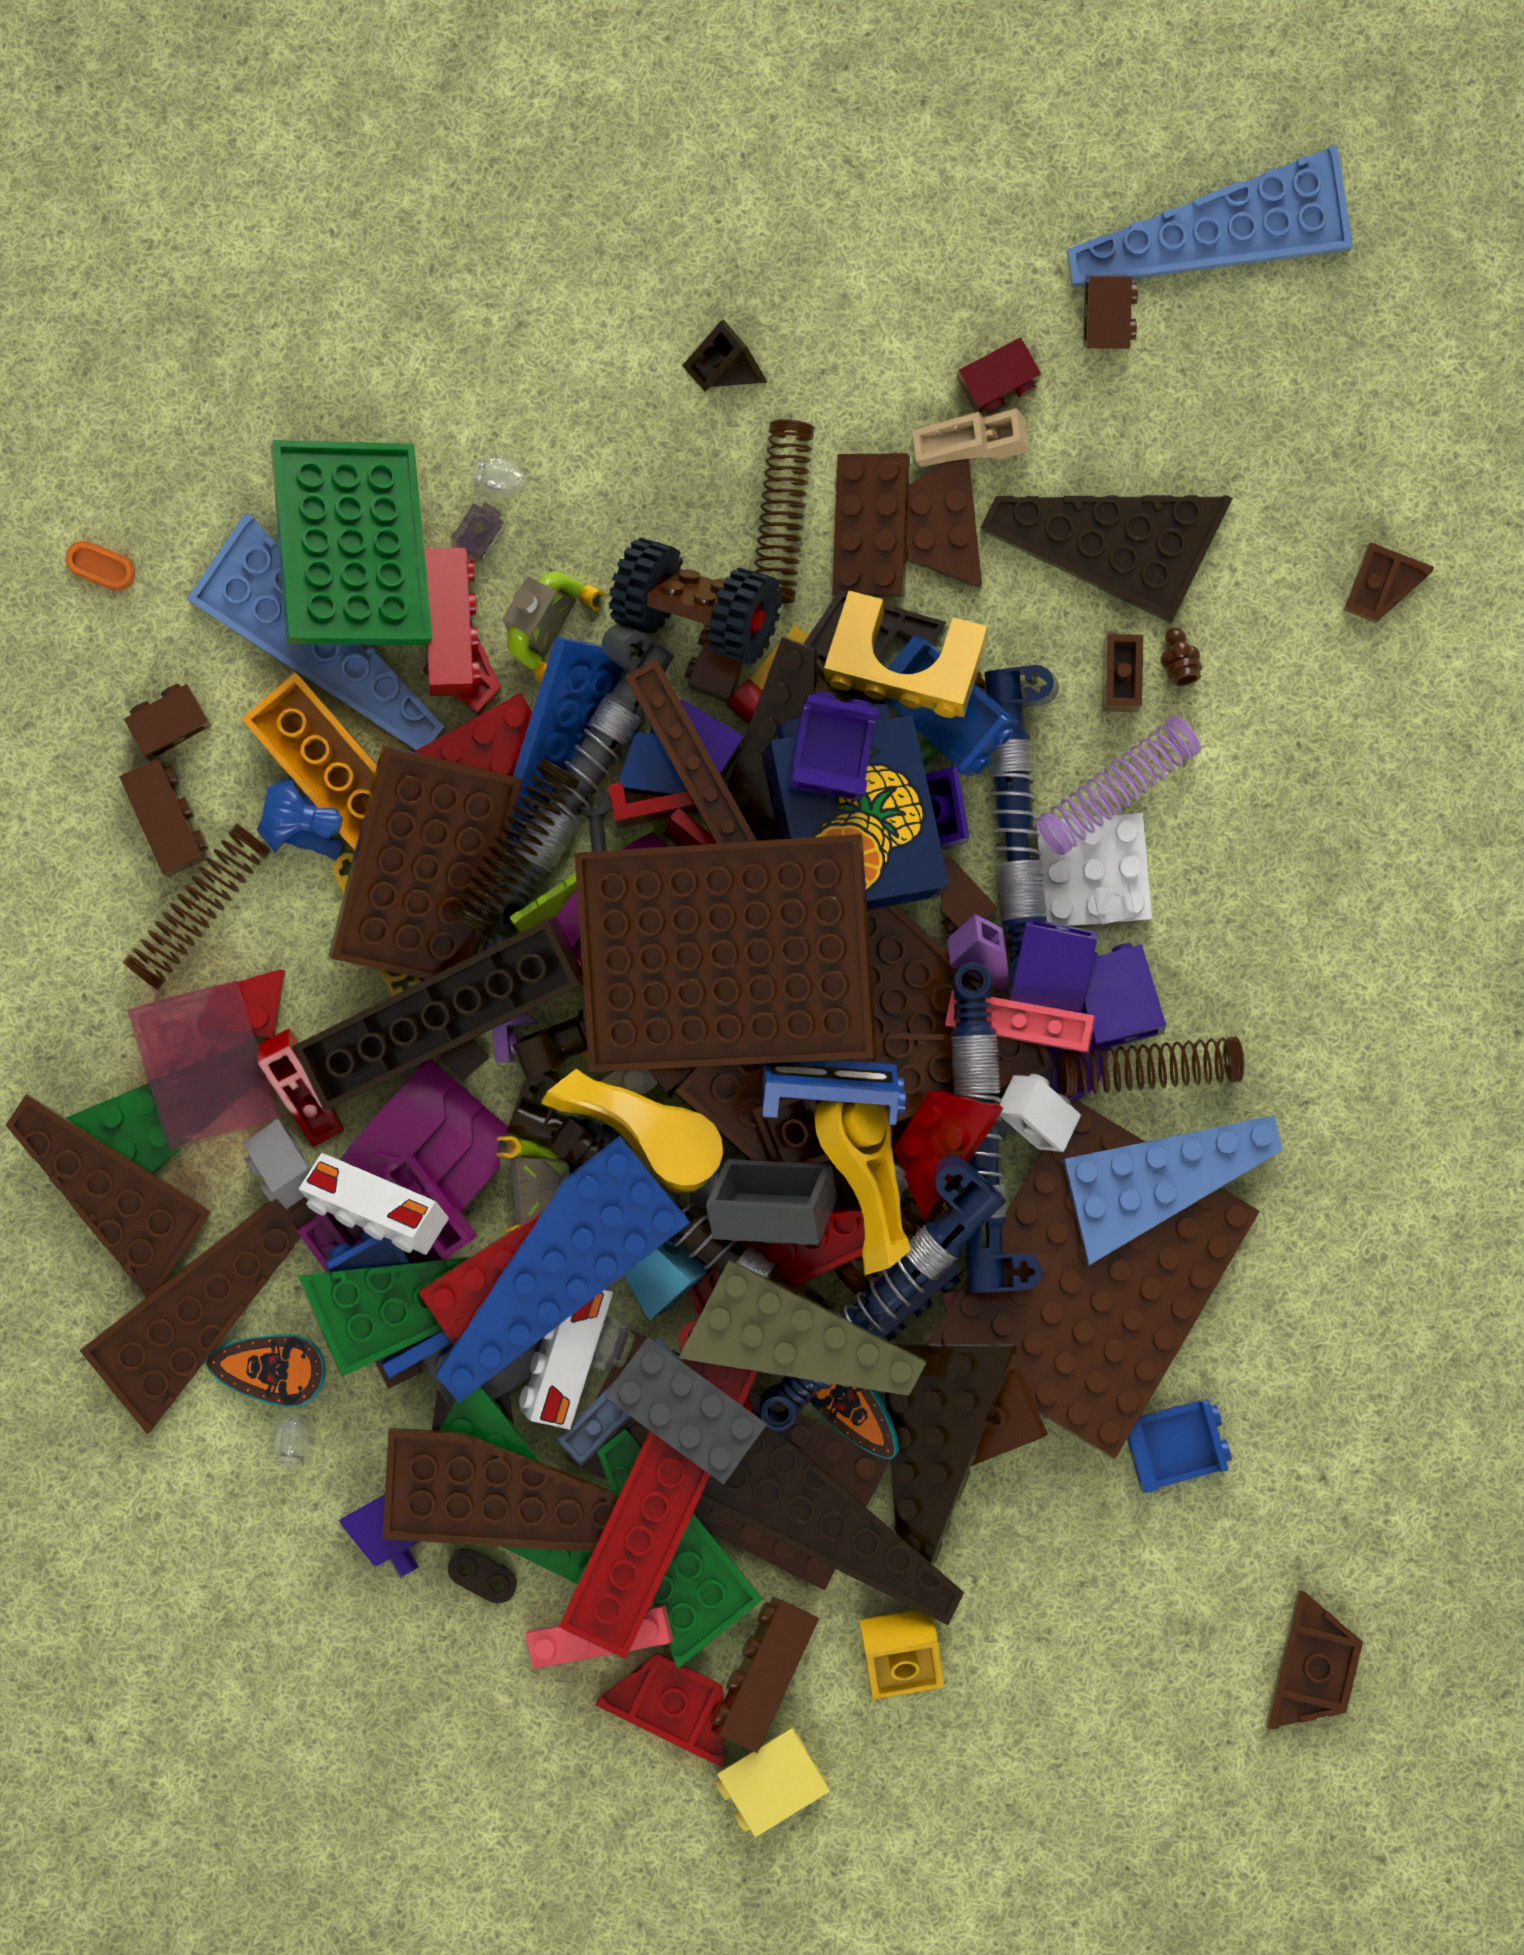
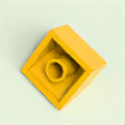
(901, 1654)

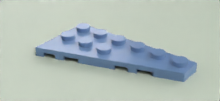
(1143, 1184)

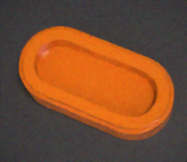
(100, 565)

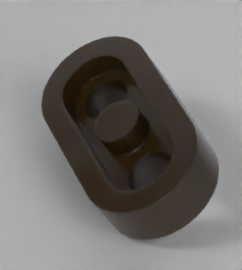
(482, 1575)

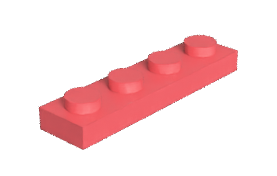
(1035, 1023)
(556, 1646)

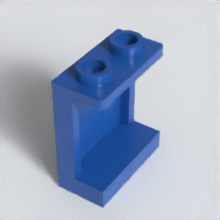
(1178, 1445)

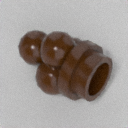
(1181, 659)

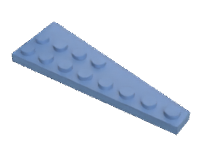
(1264, 219)

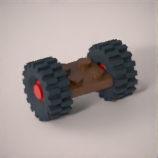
(737, 608)

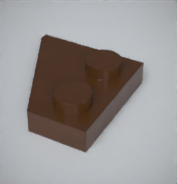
(1383, 582)

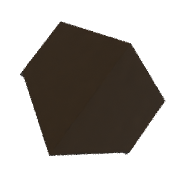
(723, 361)

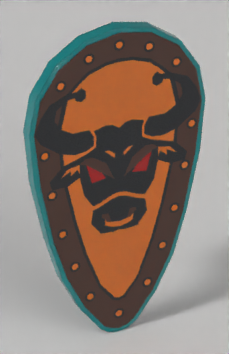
(271, 1368)
(859, 1417)

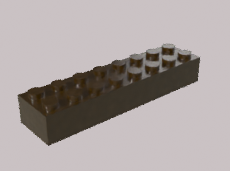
(440, 1013)

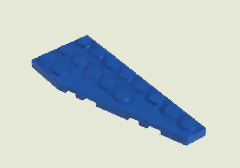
(583, 1241)

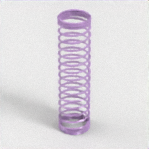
(1052, 821)

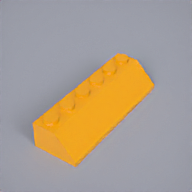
(315, 751)

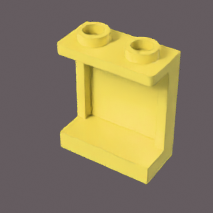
(772, 1782)

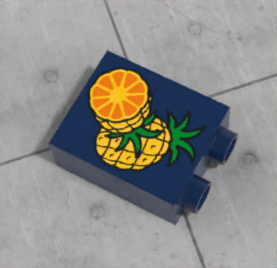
(894, 815)

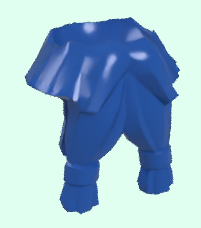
(297, 821)

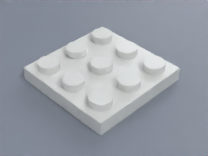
(1104, 859)

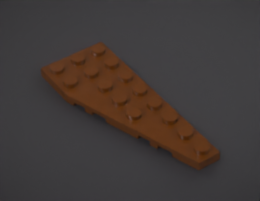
(482, 1494)

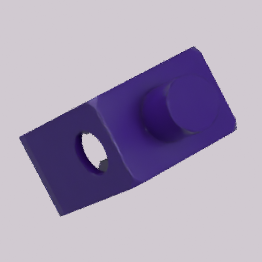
(366, 1530)

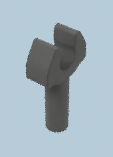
(595, 819)

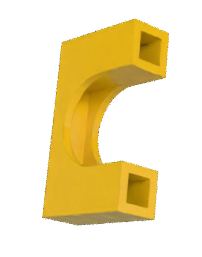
(941, 687)

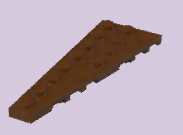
(173, 1331)

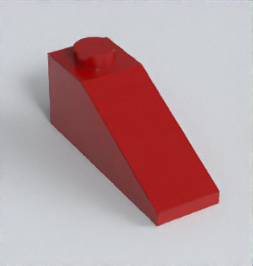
(291, 1083)

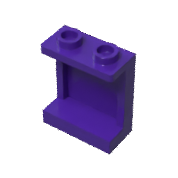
(833, 746)
(1054, 966)
(1122, 998)

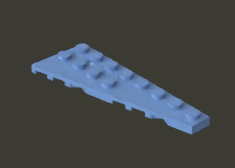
(247, 596)

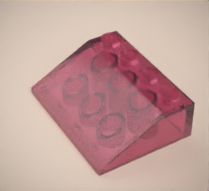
(202, 1065)

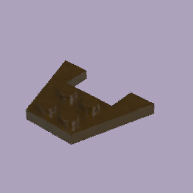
(895, 622)

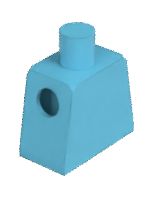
(664, 1277)

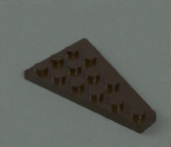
(1123, 545)
(940, 1434)

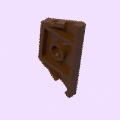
(944, 523)
(1314, 1666)

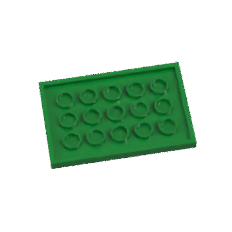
(350, 543)

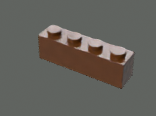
(763, 1674)

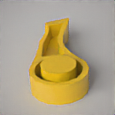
(671, 1141)
(860, 1148)

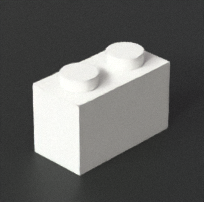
(1039, 1112)

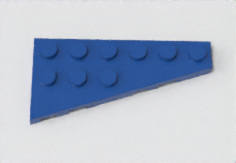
(567, 699)

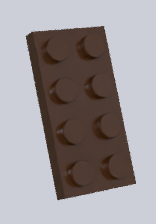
(871, 524)

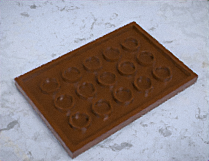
(415, 857)

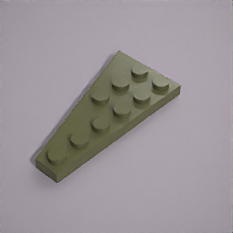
(778, 1332)

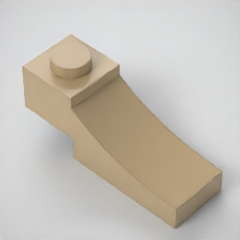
(972, 437)

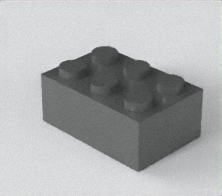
(772, 1201)

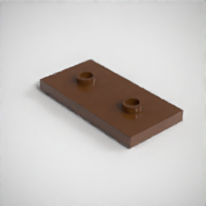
(1013, 1420)

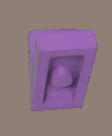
(504, 1037)

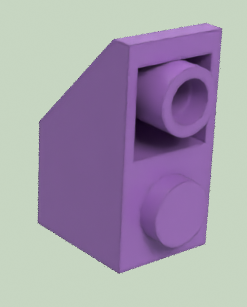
(984, 944)

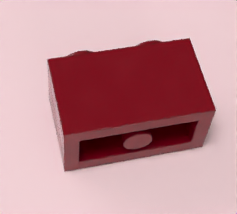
(999, 376)

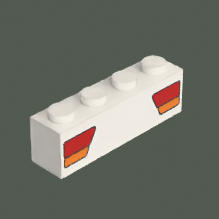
(373, 1204)
(563, 1365)

